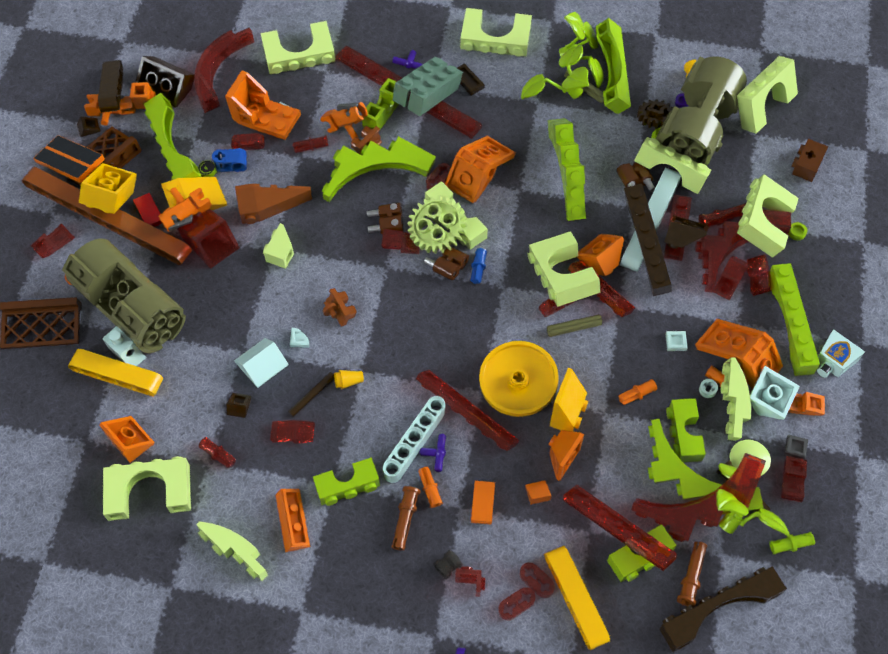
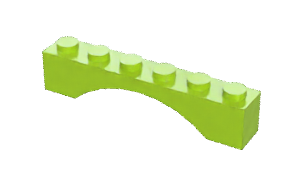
(616, 94)
(161, 116)
(801, 344)

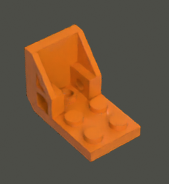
(253, 109)
(476, 166)
(749, 346)

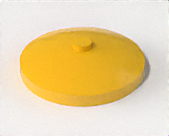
(518, 378)

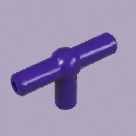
(409, 62)
(439, 453)

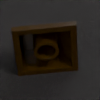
(684, 231)

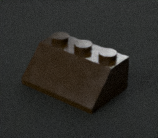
(165, 79)

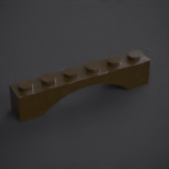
(648, 240)
(760, 588)

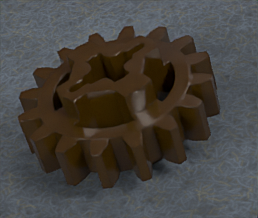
(653, 113)

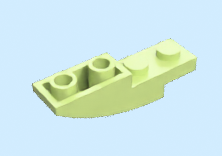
(737, 392)
(229, 542)

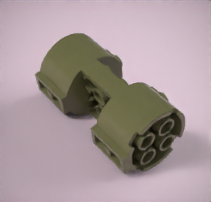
(711, 95)
(124, 294)

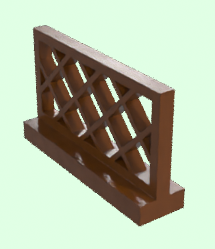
(119, 155)
(36, 308)

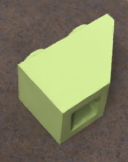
(279, 249)

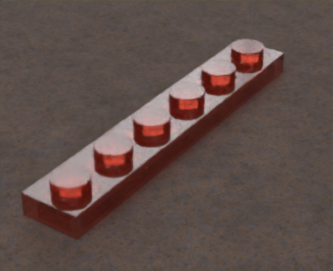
(468, 410)
(620, 527)

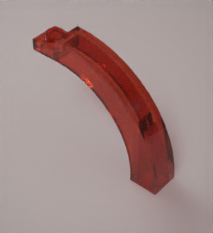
(211, 60)

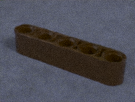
(110, 86)

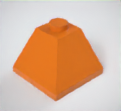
(602, 253)
(564, 450)

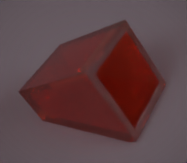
(209, 237)

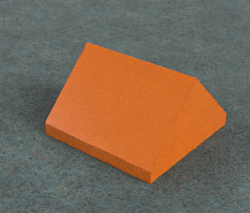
(127, 436)

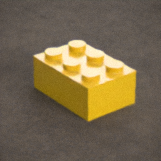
(107, 188)

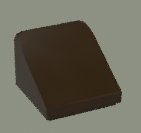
(88, 126)
(238, 405)

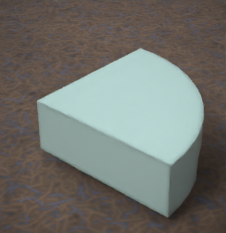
(298, 339)

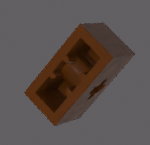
(810, 159)

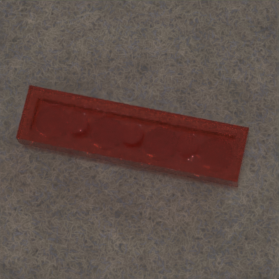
(680, 207)
(607, 293)

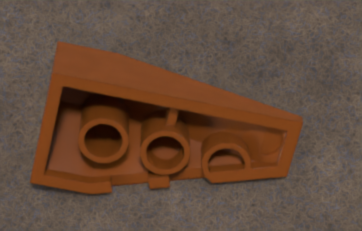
(260, 203)

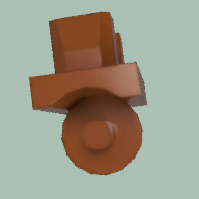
(368, 135)
(336, 307)

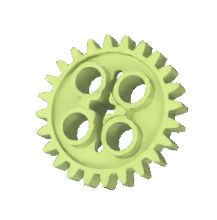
(448, 210)

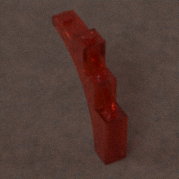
(716, 248)
(684, 515)

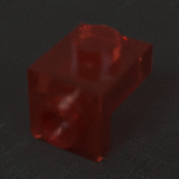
(468, 575)

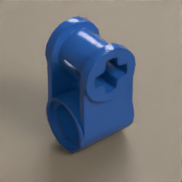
(231, 160)

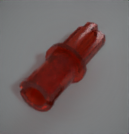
(310, 144)
(217, 452)

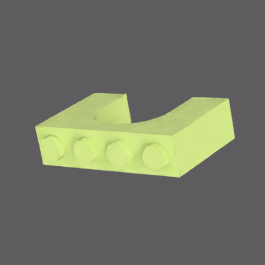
(513, 43)
(282, 60)
(751, 100)
(754, 225)
(562, 287)
(121, 478)

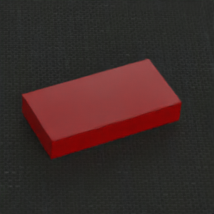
(148, 210)

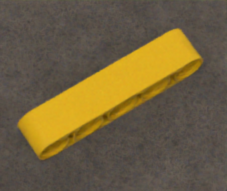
(115, 372)
(578, 598)

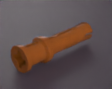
(407, 509)
(691, 583)

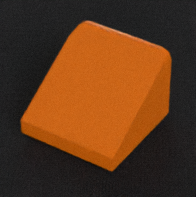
(538, 492)

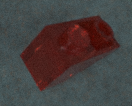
(731, 277)

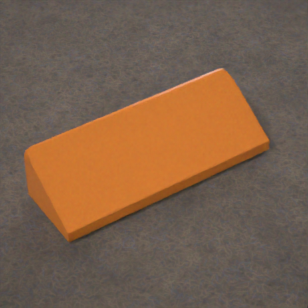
(292, 519)

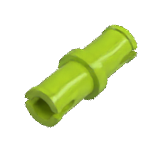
(792, 543)

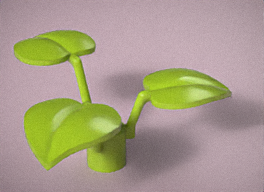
(581, 31)
(572, 84)
(736, 510)

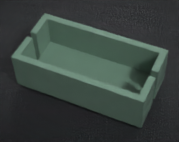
(427, 85)

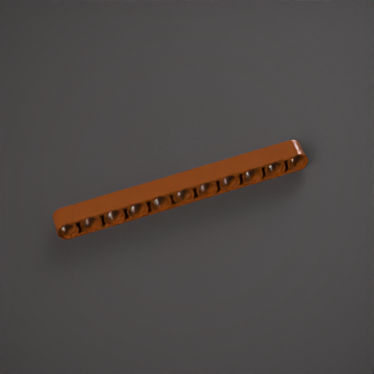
(120, 222)

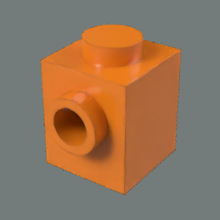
(140, 94)

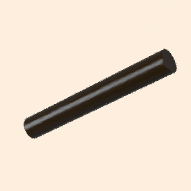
(311, 394)

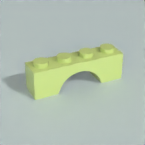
(691, 172)
(475, 229)

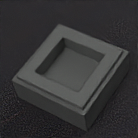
(796, 447)

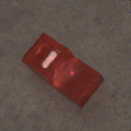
(399, 240)
(49, 244)
(759, 275)
(293, 431)
(793, 479)

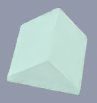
(262, 362)
(773, 394)

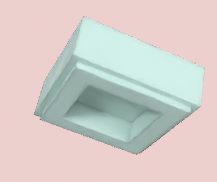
(676, 341)

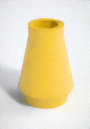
(347, 378)

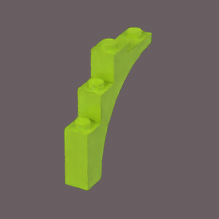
(375, 157)
(571, 170)
(672, 468)

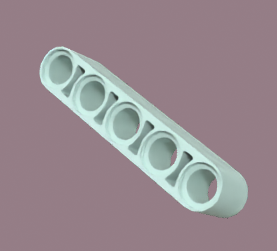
(415, 430)

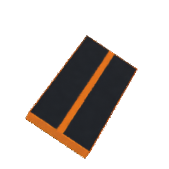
(69, 158)

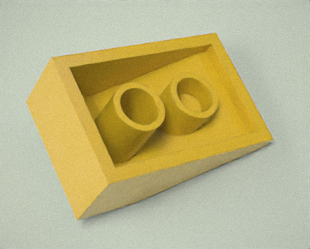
(209, 186)
(569, 403)

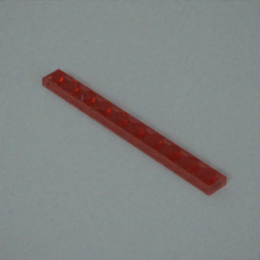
(380, 74)

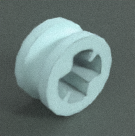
(702, 389)

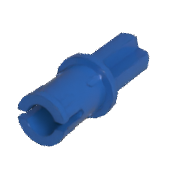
(478, 265)

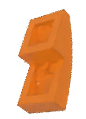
(808, 404)
(483, 502)

